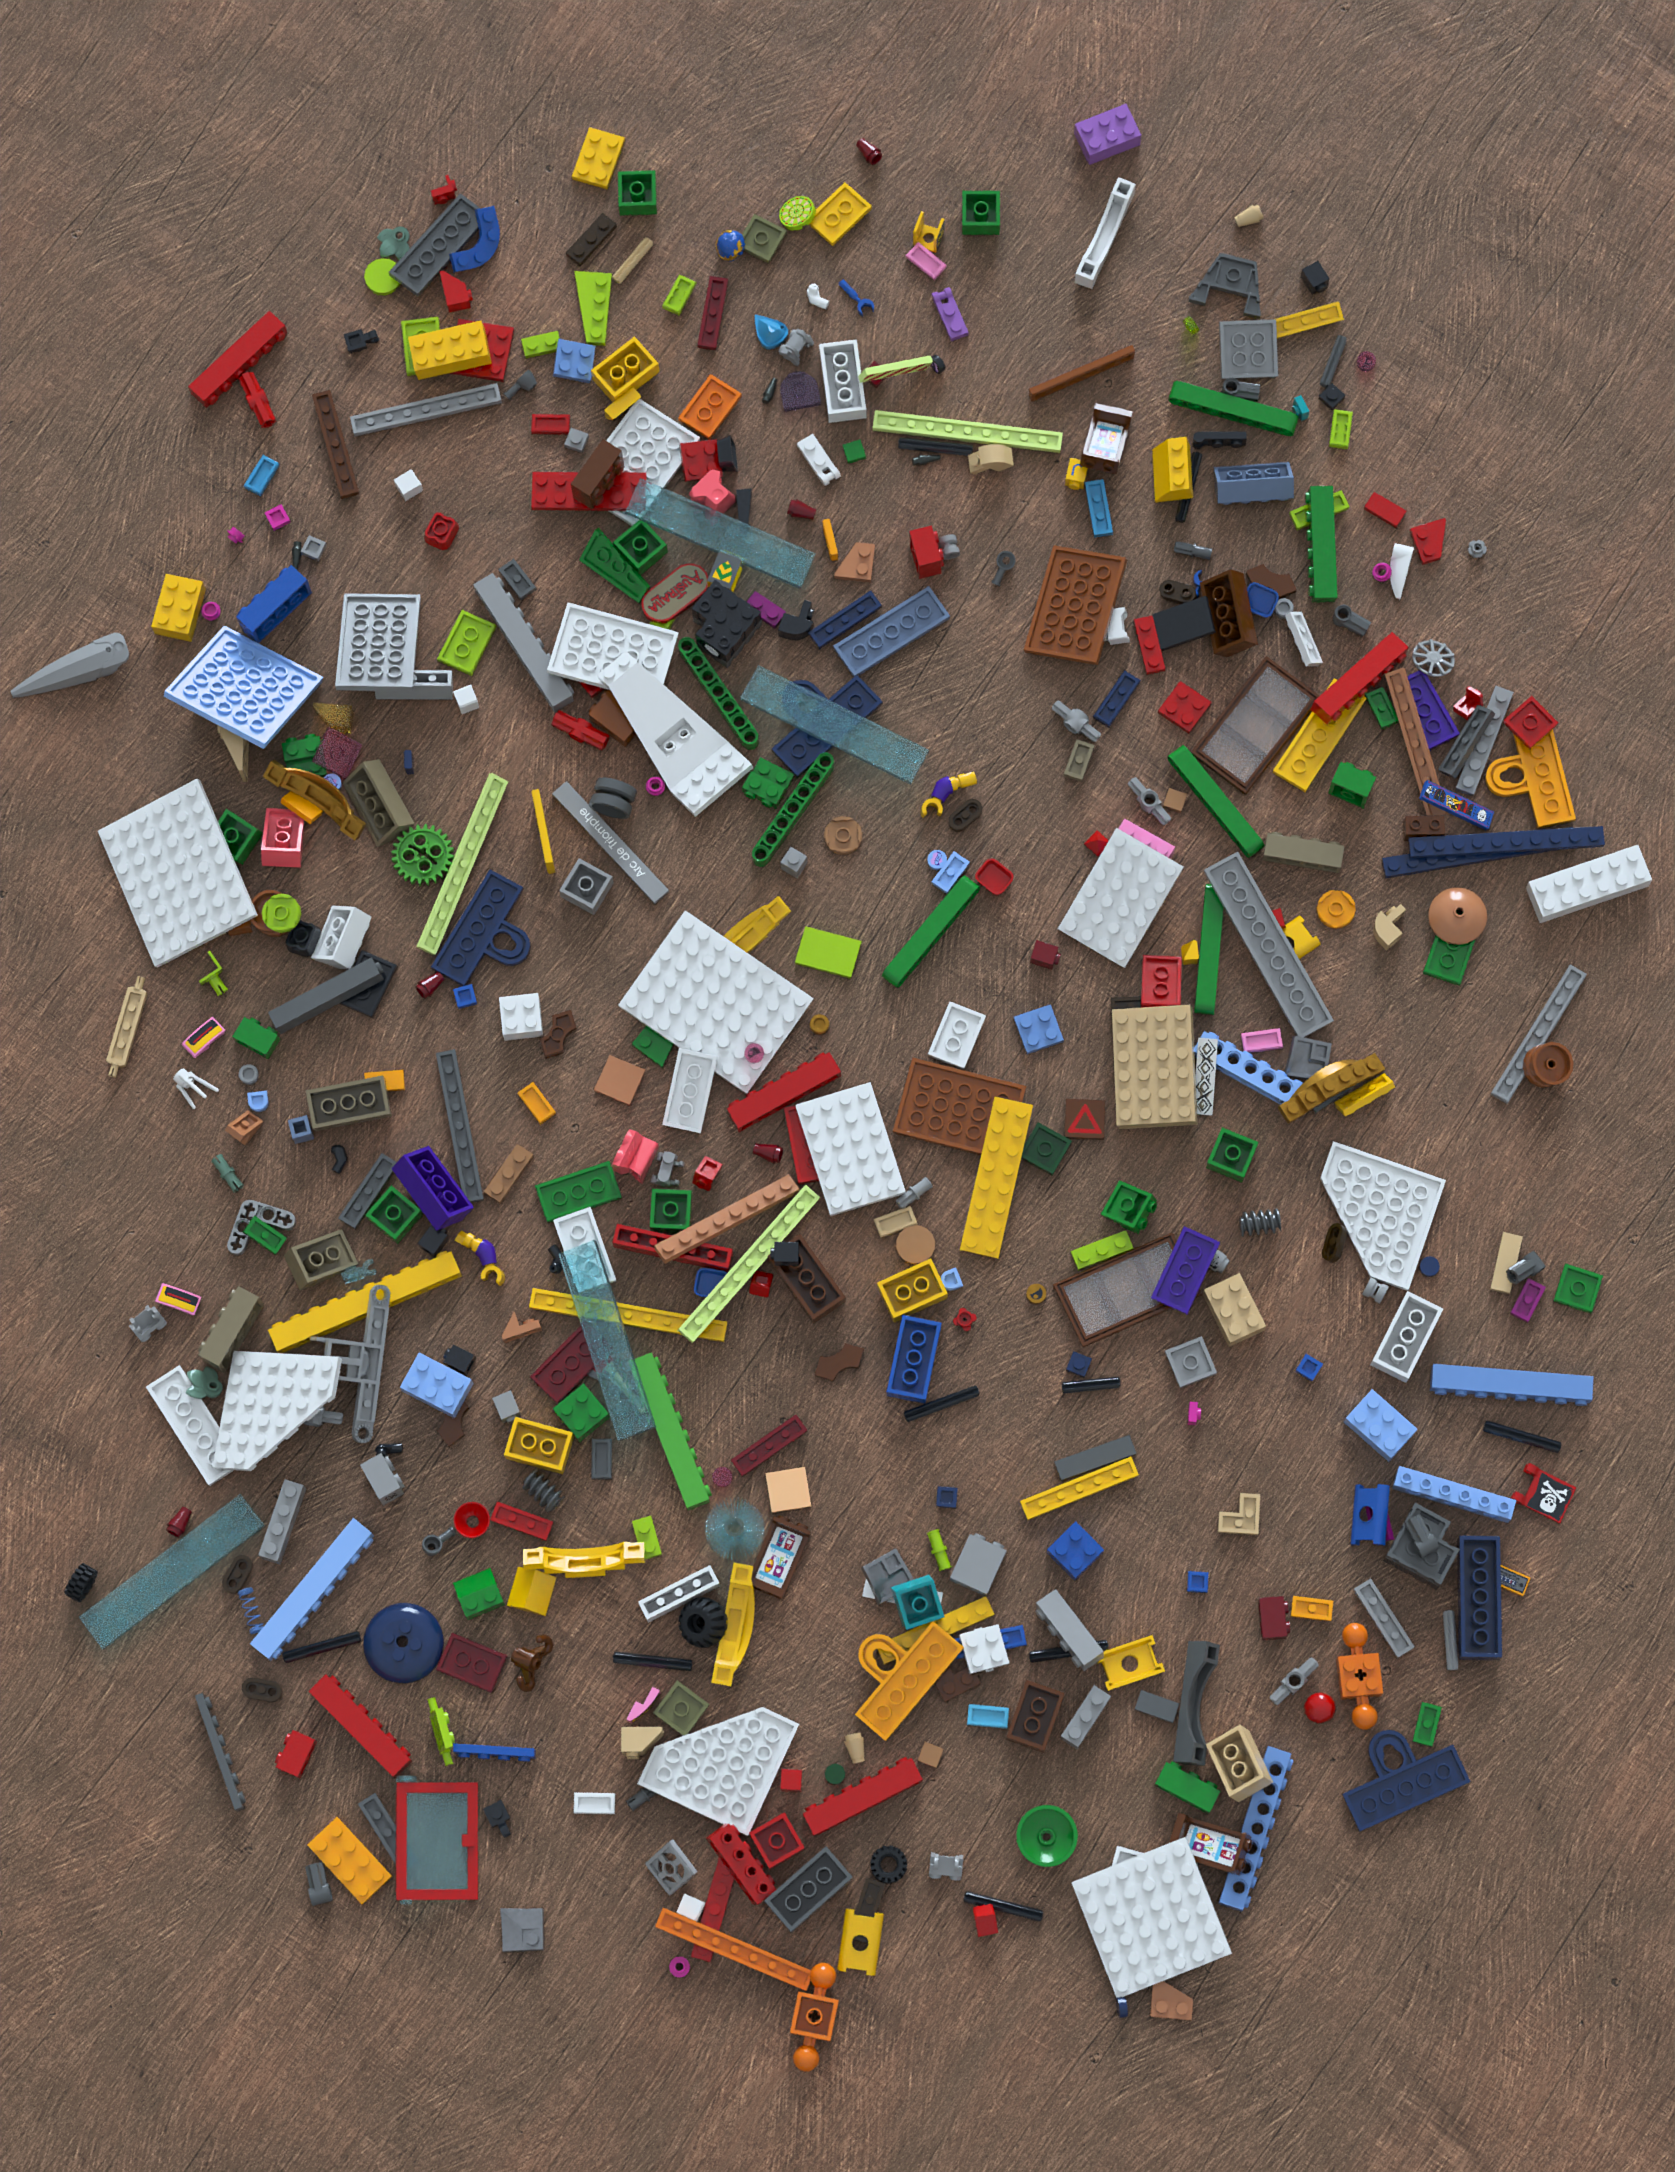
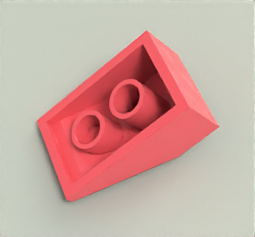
(282, 838)

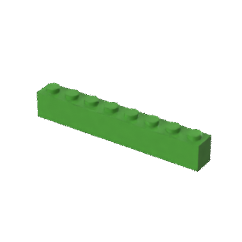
(671, 1435)

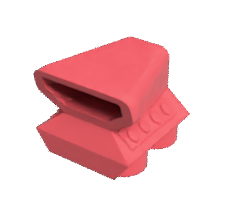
(712, 493)
(635, 1155)

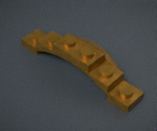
(320, 793)
(1329, 1083)

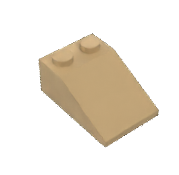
(238, 749)

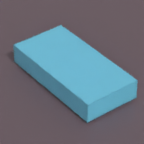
(988, 1716)

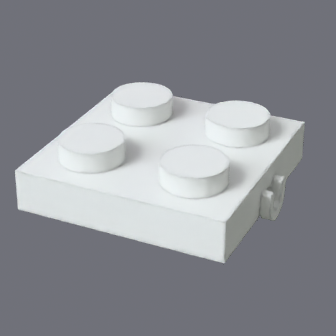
(984, 1649)

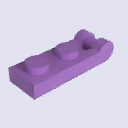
(950, 314)

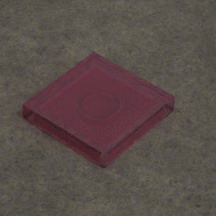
(337, 753)

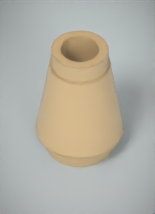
(1249, 216)
(855, 1747)

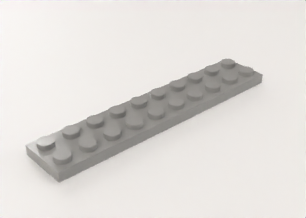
(1268, 945)

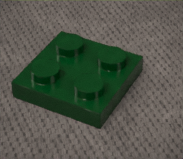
(1045, 1148)

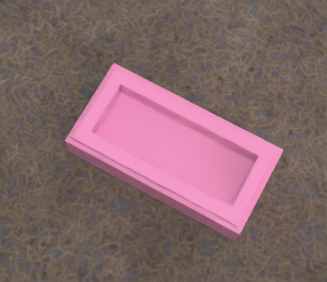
(926, 261)
(1262, 1040)

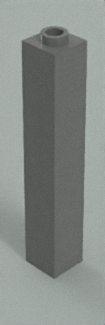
(326, 995)

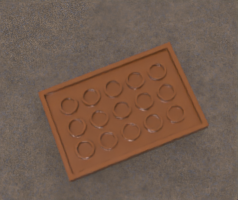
(1075, 605)
(950, 1105)

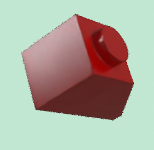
(455, 293)

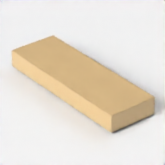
(1506, 1258)

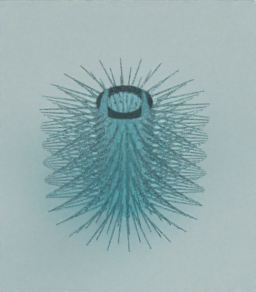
(726, 1522)

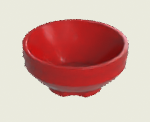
(467, 1510)

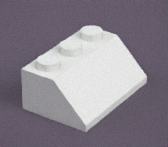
(341, 937)

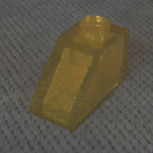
(335, 716)

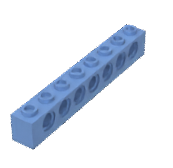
(1228, 1896)

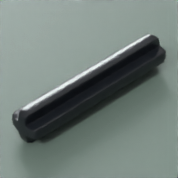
(1091, 1385)

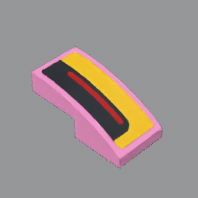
(203, 1036)
(178, 1299)
(639, 1710)

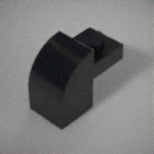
(796, 627)

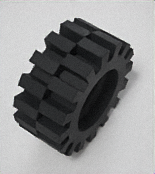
(81, 1582)
(879, 1855)

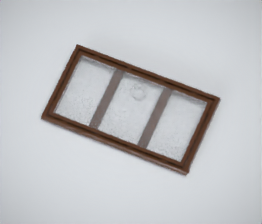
(1255, 725)
(1116, 1291)

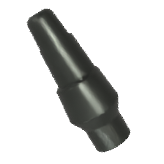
(769, 391)
(925, 459)
(296, 553)

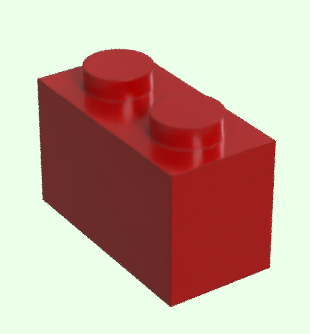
(295, 1754)

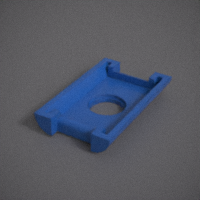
(1376, 1527)

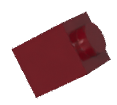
(1045, 955)

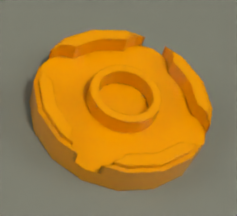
(1336, 909)

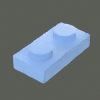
(950, 872)

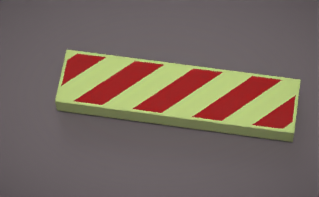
(895, 369)

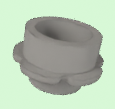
(1477, 553)

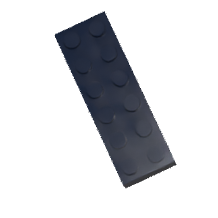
(1479, 1598)

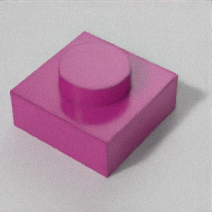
(277, 517)
(1193, 1413)

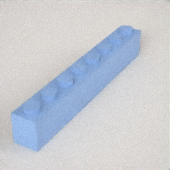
(312, 1589)

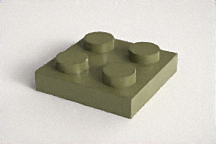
(762, 238)
(681, 1708)

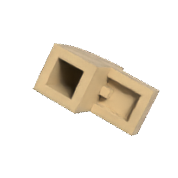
(991, 457)
(1384, 929)

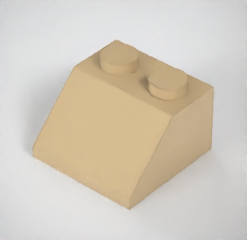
(639, 1740)

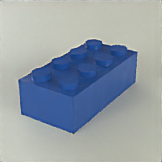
(273, 604)
(914, 1359)

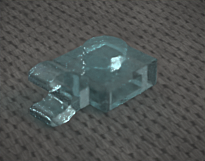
(356, 1273)

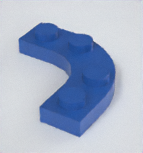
(487, 243)

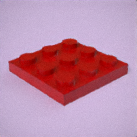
(499, 344)

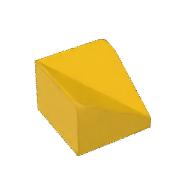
(1190, 953)

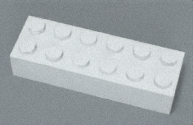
(1588, 883)

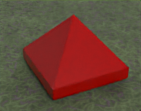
(1096, 843)

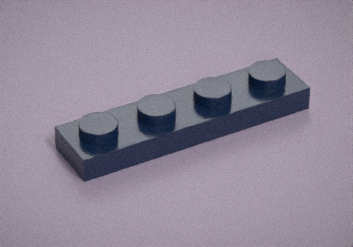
(845, 619)

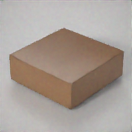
(1174, 800)
(930, 1755)

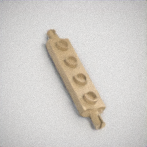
(126, 1027)

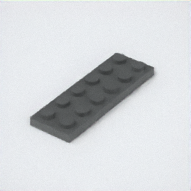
(432, 250)

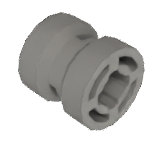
(949, 547)
(1371, 1288)

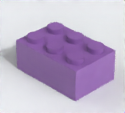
(1107, 134)

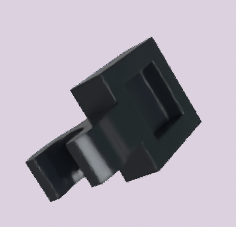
(357, 340)
(498, 1816)

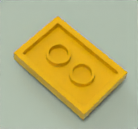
(598, 158)
(839, 214)

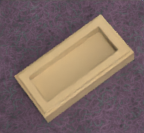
(895, 1221)

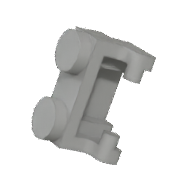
(796, 342)
(666, 1168)
(147, 1322)
(946, 1866)

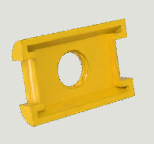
(1302, 939)
(1141, 1651)
(860, 1925)

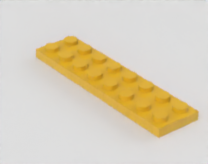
(996, 1177)

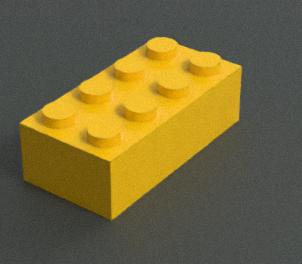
(449, 350)

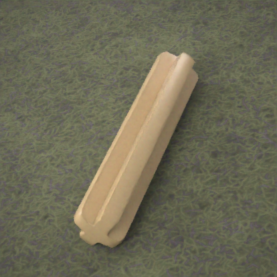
(632, 260)

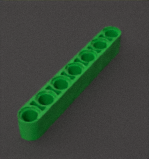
(1233, 408)
(714, 685)
(793, 801)
(1215, 801)
(930, 931)
(1209, 953)

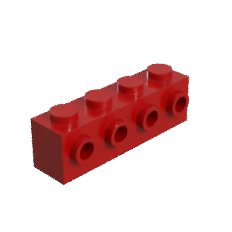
(741, 1863)

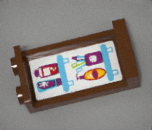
(1106, 438)
(779, 1556)
(1213, 1844)

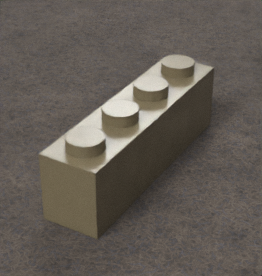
(1303, 852)

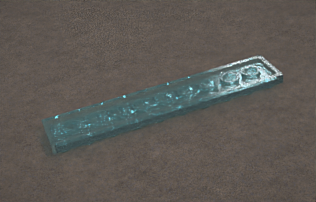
(720, 533)
(834, 725)
(607, 1340)
(171, 1571)

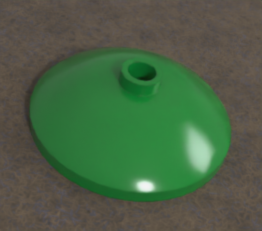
(1054, 1822)

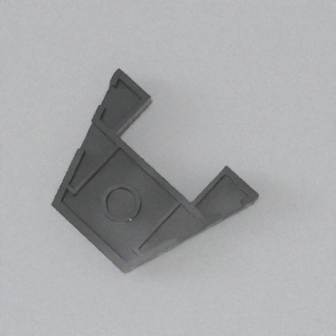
(1232, 276)

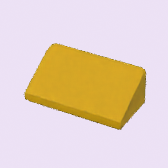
(621, 404)

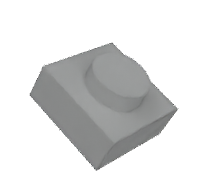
(576, 440)
(313, 548)

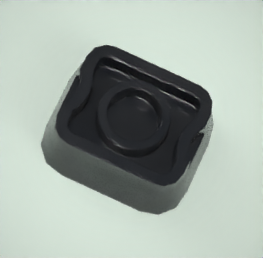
(727, 454)
(303, 939)

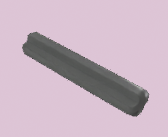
(1333, 361)

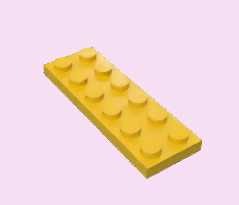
(1313, 746)

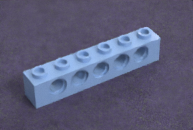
(1254, 1080)
(1453, 1494)

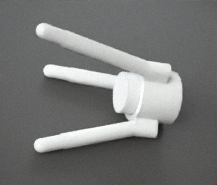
(185, 1079)

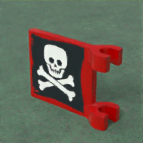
(1545, 1494)

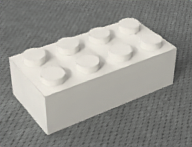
(841, 382)
(1407, 1336)

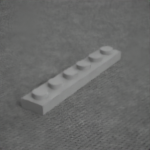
(1477, 760)

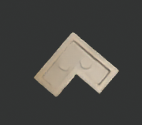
(1246, 1520)

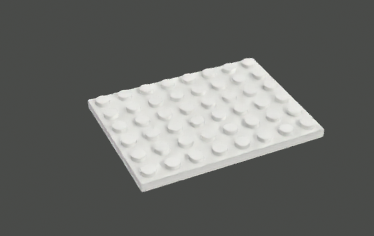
(177, 873)
(715, 1000)

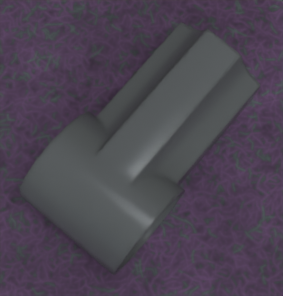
(1242, 390)
(1353, 621)
(1528, 1266)
(1424, 1541)
(319, 1888)

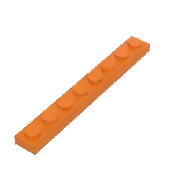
(733, 1949)

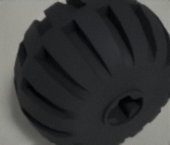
(692, 1619)

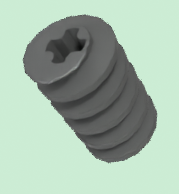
(1260, 1222)
(542, 1491)

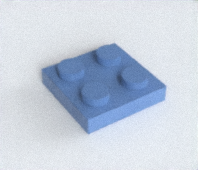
(574, 360)
(1038, 1029)

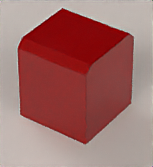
(791, 1780)
(985, 1920)

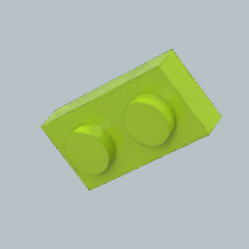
(540, 344)
(646, 1533)

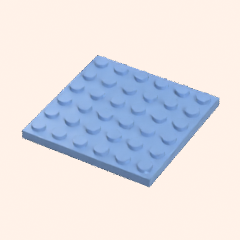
(243, 687)

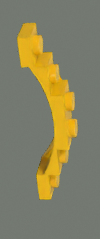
(757, 925)
(585, 1561)
(740, 1616)

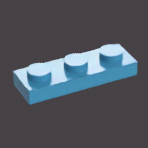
(1098, 508)

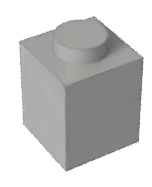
(793, 862)
(507, 1407)

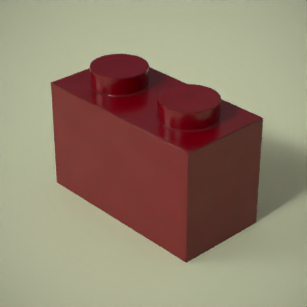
(1272, 1618)

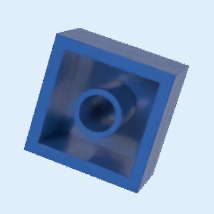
(1075, 1551)

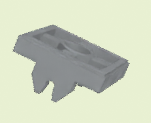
(653, 1865)

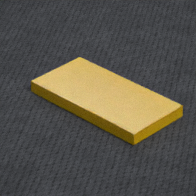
(543, 831)

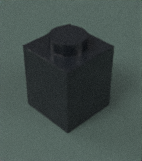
(1315, 278)
(433, 1241)
(785, 1254)
(459, 1359)

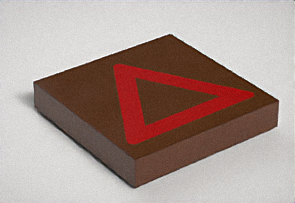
(1084, 1119)

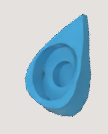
(770, 332)

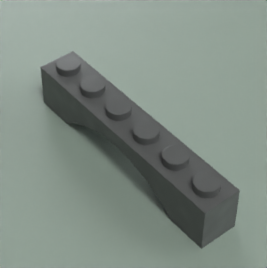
(1200, 1663)

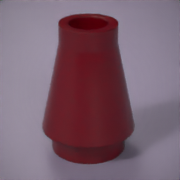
(869, 151)
(800, 510)
(429, 985)
(769, 1152)
(179, 1522)

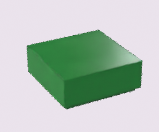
(854, 451)

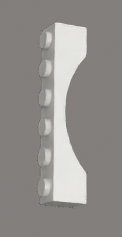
(1110, 223)

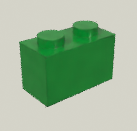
(256, 1038)

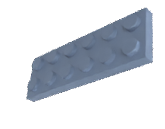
(891, 632)

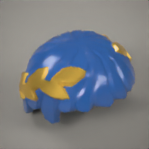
(730, 245)

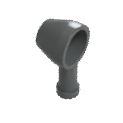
(526, 381)
(1003, 567)
(436, 1541)

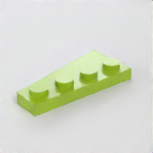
(594, 301)

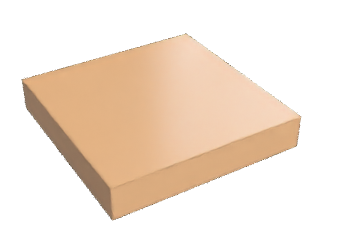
(788, 1490)

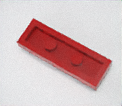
(1149, 645)
(521, 1521)

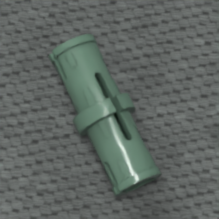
(227, 1173)

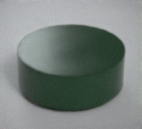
(835, 1774)

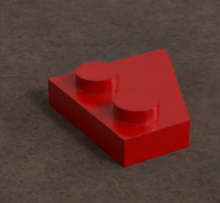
(1429, 540)

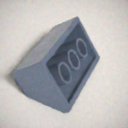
(1254, 483)

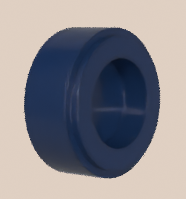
(1429, 1266)
(1121, 2006)

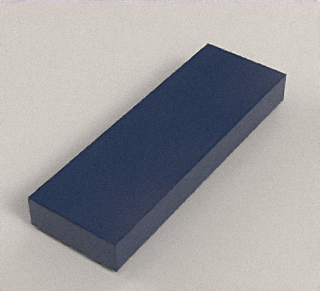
(1116, 699)

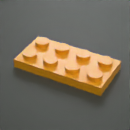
(349, 1860)

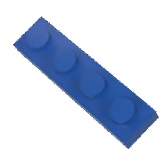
(485, 1752)

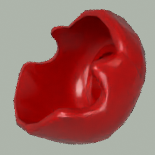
(1320, 1707)

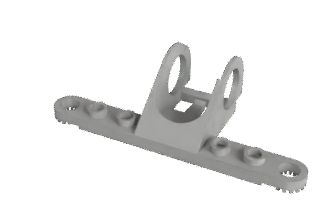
(365, 1362)

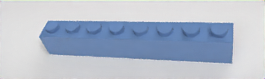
(1511, 1383)

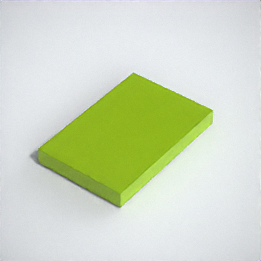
(412, 328)
(466, 642)
(828, 952)

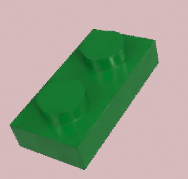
(1382, 708)
(264, 1235)
(1426, 1724)

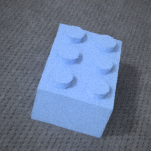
(436, 1385)
(1380, 1425)

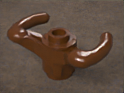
(530, 1661)

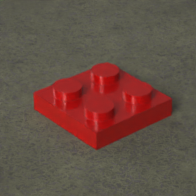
(699, 459)
(1184, 707)
(1530, 722)

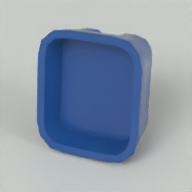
(1262, 599)
(707, 1280)

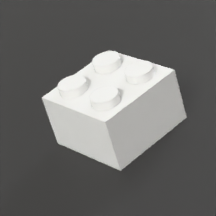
(521, 1016)

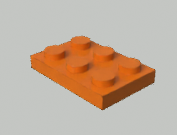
(710, 407)

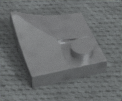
(1307, 1057)
(885, 1573)
(522, 1929)

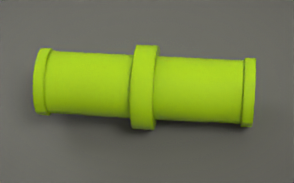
(939, 1550)

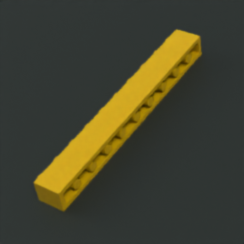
(354, 1306)

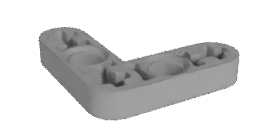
(259, 1208)

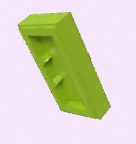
(679, 295)
(1340, 429)

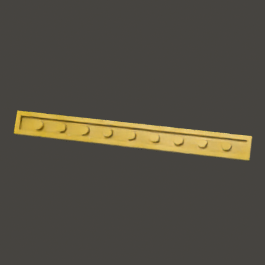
(630, 1315)

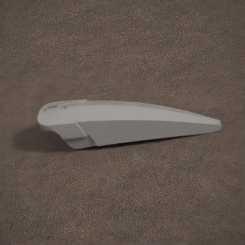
(81, 666)

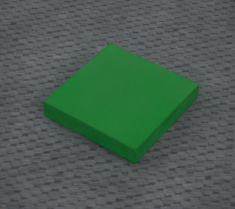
(1578, 1288)

